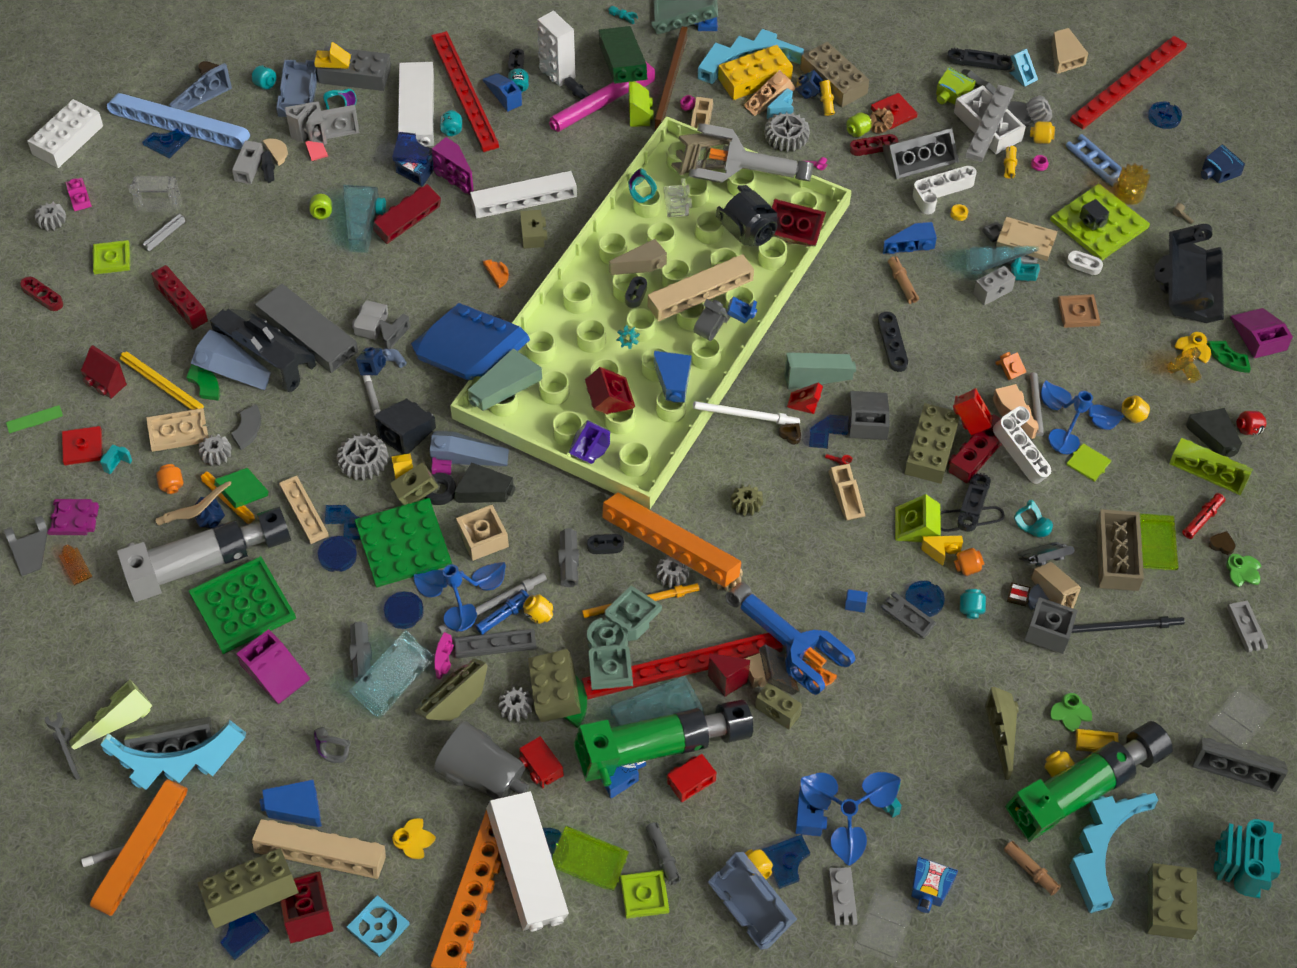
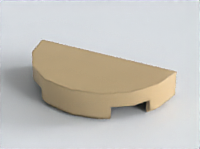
(277, 148)

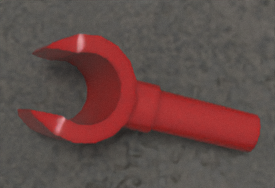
(847, 458)

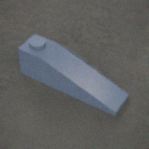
(204, 88)
(223, 356)
(466, 449)

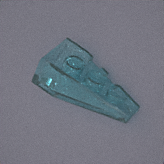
(984, 258)

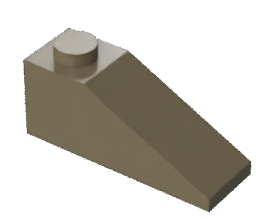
(639, 260)

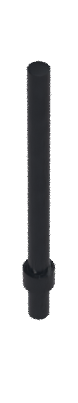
(1162, 622)

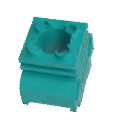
(1249, 856)

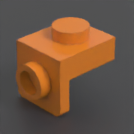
(1011, 365)

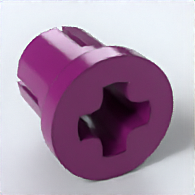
(440, 465)

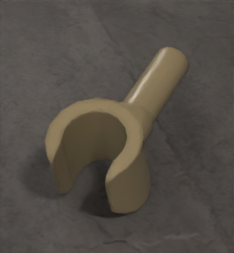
(1178, 211)

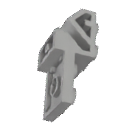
(318, 125)

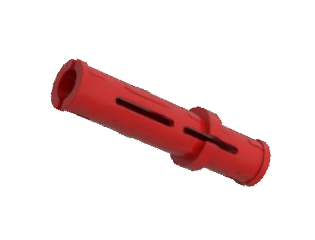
(1215, 502)

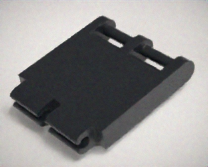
(1043, 553)

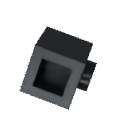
(1094, 215)

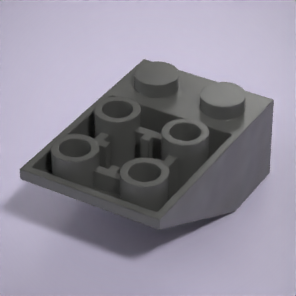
(869, 415)

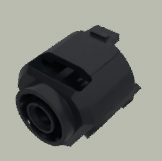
(748, 217)

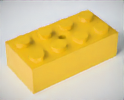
(753, 71)

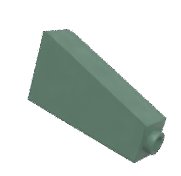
(811, 368)
(504, 380)

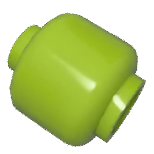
(859, 124)
(320, 206)

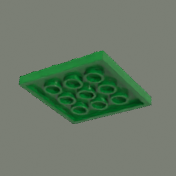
(403, 542)
(242, 604)

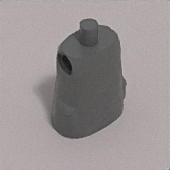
(479, 763)

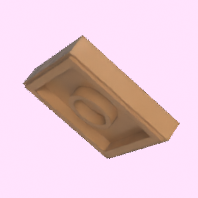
(1078, 311)

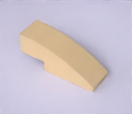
(702, 111)
(847, 492)

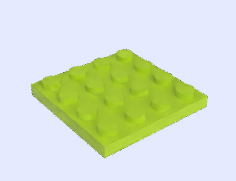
(1120, 228)

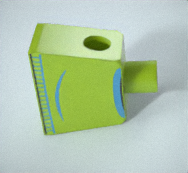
(952, 86)

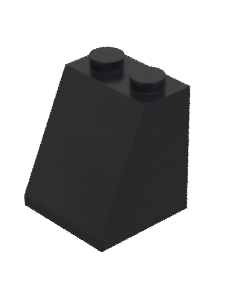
(404, 425)

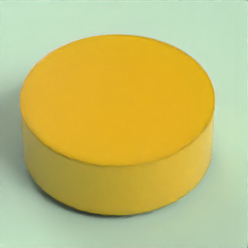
(959, 212)

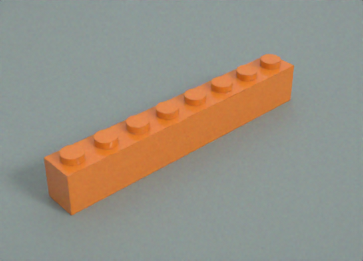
(671, 539)

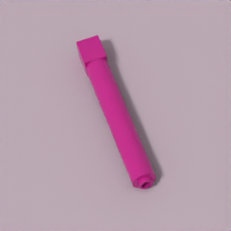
(595, 102)

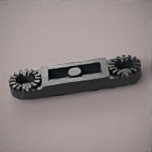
(980, 59)
(893, 341)
(973, 502)

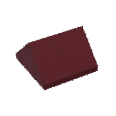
(728, 672)

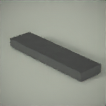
(495, 643)

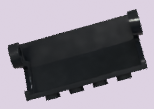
(1192, 275)
(266, 342)

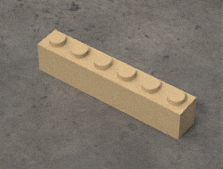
(700, 287)
(320, 848)

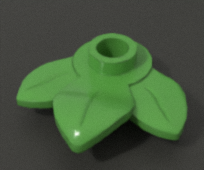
(1243, 571)
(1071, 715)

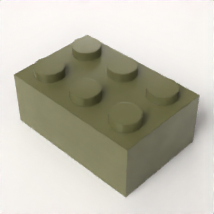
(554, 685)
(1172, 901)

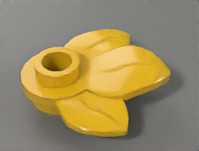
(1188, 342)
(416, 839)

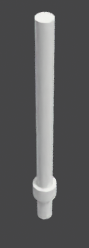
(779, 418)

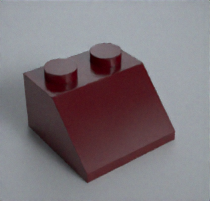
(102, 373)
(609, 391)

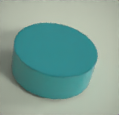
(380, 206)

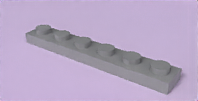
(990, 123)

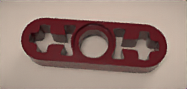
(879, 140)
(40, 287)

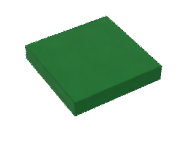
(243, 488)

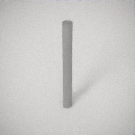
(1036, 403)

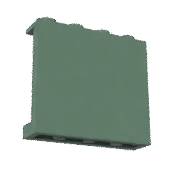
(679, 13)

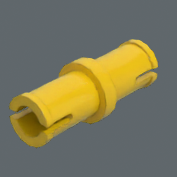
(827, 98)
(1010, 162)

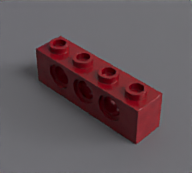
(179, 297)
(974, 453)

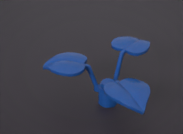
(1057, 397)
(461, 617)
(820, 790)

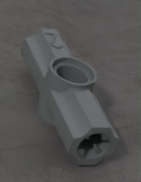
(568, 557)
(360, 650)

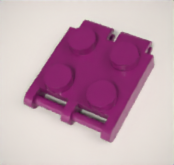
(73, 517)

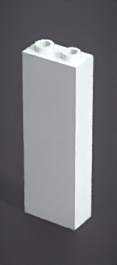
(417, 101)
(527, 861)

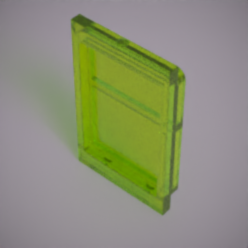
(1158, 542)
(589, 858)

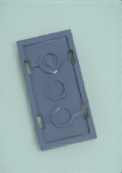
(299, 86)
(752, 900)

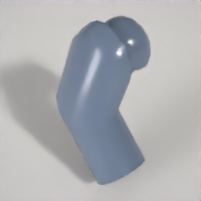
(394, 355)

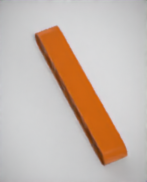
(138, 847)

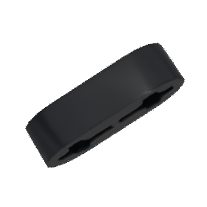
(512, 61)
(639, 293)
(605, 544)

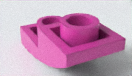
(78, 194)
(442, 662)

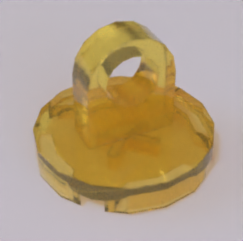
(1185, 362)

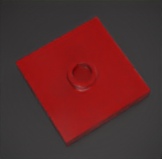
(899, 107)
(82, 445)

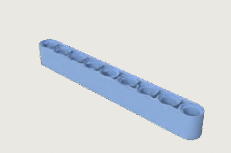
(172, 118)

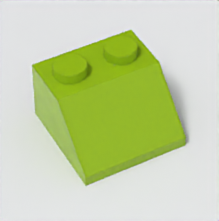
(639, 105)
(917, 519)

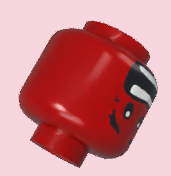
(1251, 422)

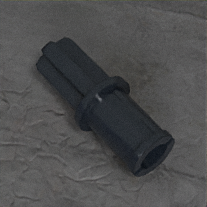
(577, 89)
(267, 166)

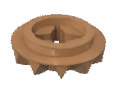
(887, 118)

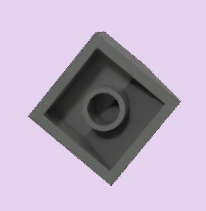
(1051, 625)

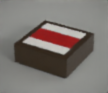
(1018, 594)

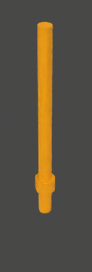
(678, 591)

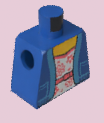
(931, 883)

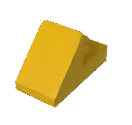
(334, 58)
(402, 464)
(937, 546)

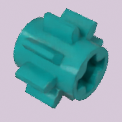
(633, 335)

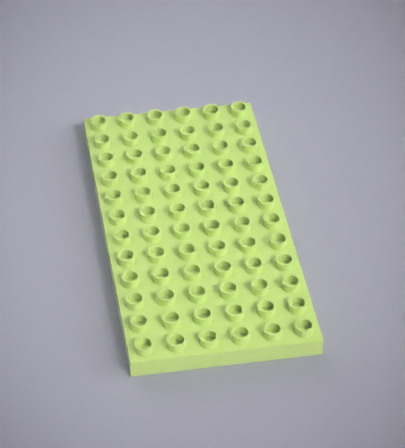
(583, 307)

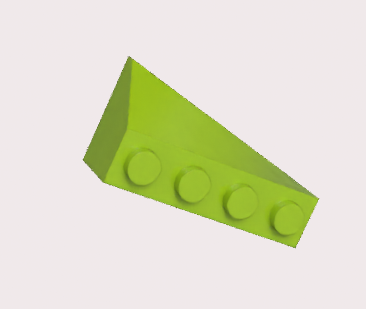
(1211, 466)

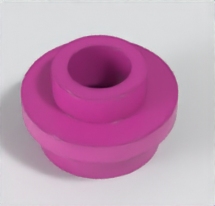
(687, 103)
(1039, 163)

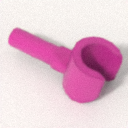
(820, 164)

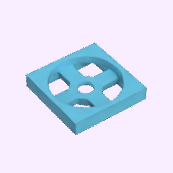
(378, 948)

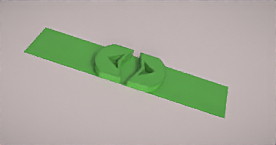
(34, 419)

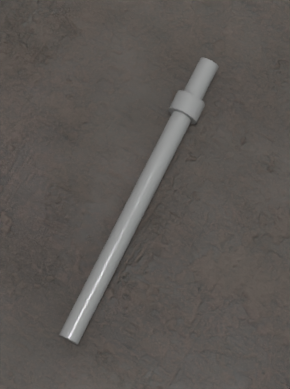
(527, 585)

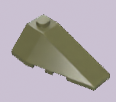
(1002, 718)

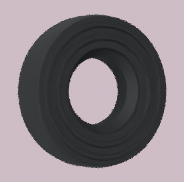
(448, 495)

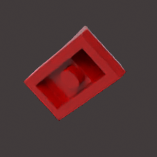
(805, 398)

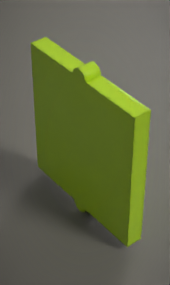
(1088, 462)

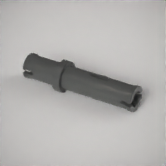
(666, 861)

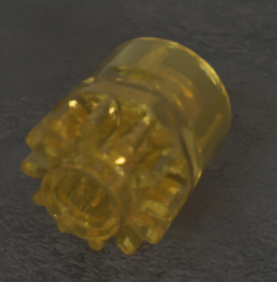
(1132, 184)

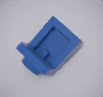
(741, 310)

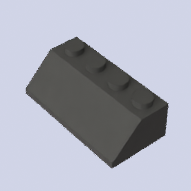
(921, 153)
(170, 737)
(1239, 764)

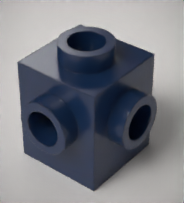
(809, 84)
(371, 361)
(211, 515)

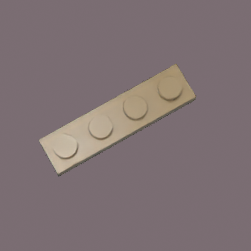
(303, 509)

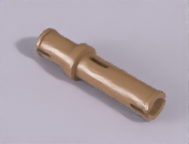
(900, 274)
(1039, 874)

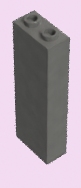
(307, 327)

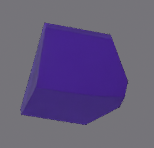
(590, 442)

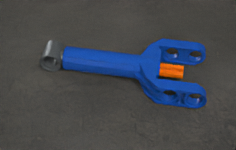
(797, 644)

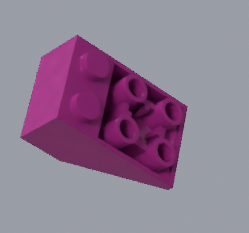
(452, 165)
(1262, 332)
(272, 666)

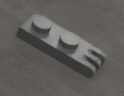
(909, 615)

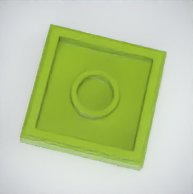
(111, 257)
(644, 894)

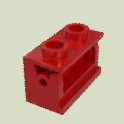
(973, 412)
(540, 762)
(691, 777)

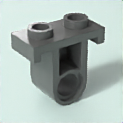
(711, 319)

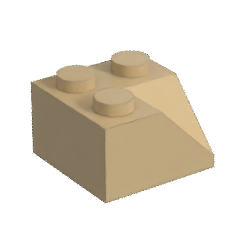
(482, 532)

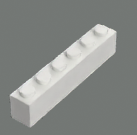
(523, 194)

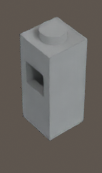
(247, 162)

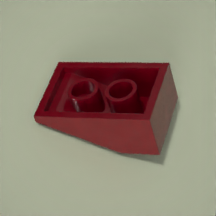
(798, 223)
(308, 910)

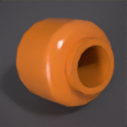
(169, 478)
(969, 561)

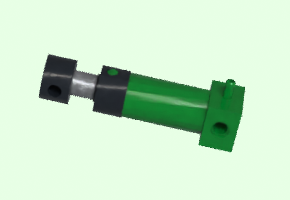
(606, 747)
(1102, 771)

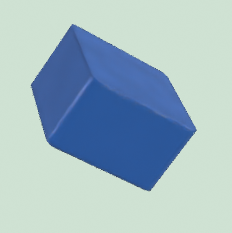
(856, 600)

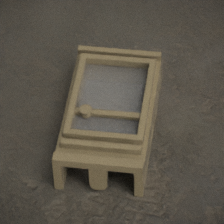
(697, 153)

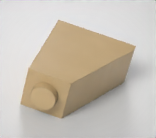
(1067, 51)
(1056, 584)

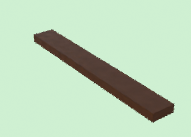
(671, 77)

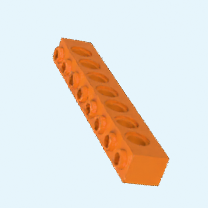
(464, 901)

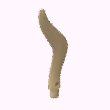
(190, 512)

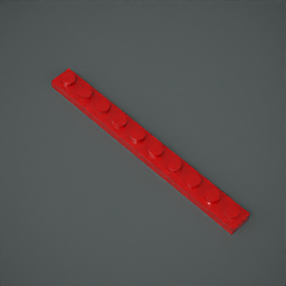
(1128, 82)
(465, 92)
(686, 663)

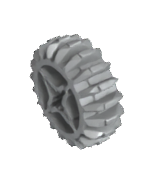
(786, 131)
(354, 464)

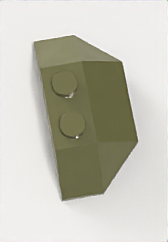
(454, 692)

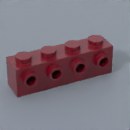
(407, 213)

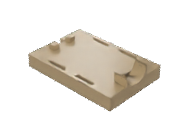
(1026, 234)
(177, 429)

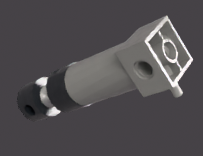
(223, 544)

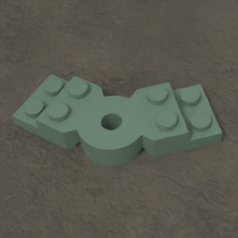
(608, 638)

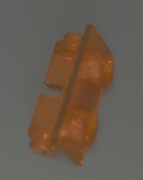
(74, 565)

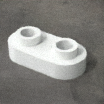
(1084, 262)

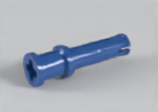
(511, 606)

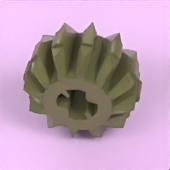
(747, 500)

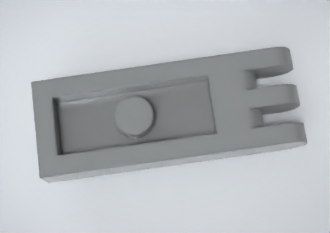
(1247, 626)
(842, 895)

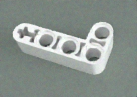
(930, 188)
(1035, 466)

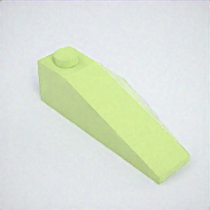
(125, 707)

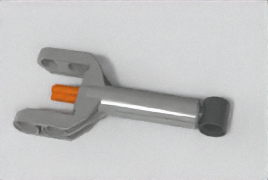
(739, 158)

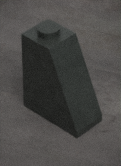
(1215, 431)
(484, 486)

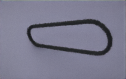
(979, 524)

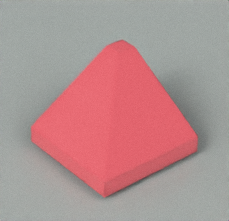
(316, 150)

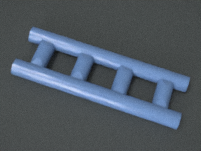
(1099, 169)

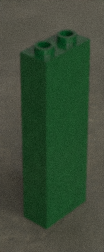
(622, 54)

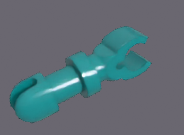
(623, 14)

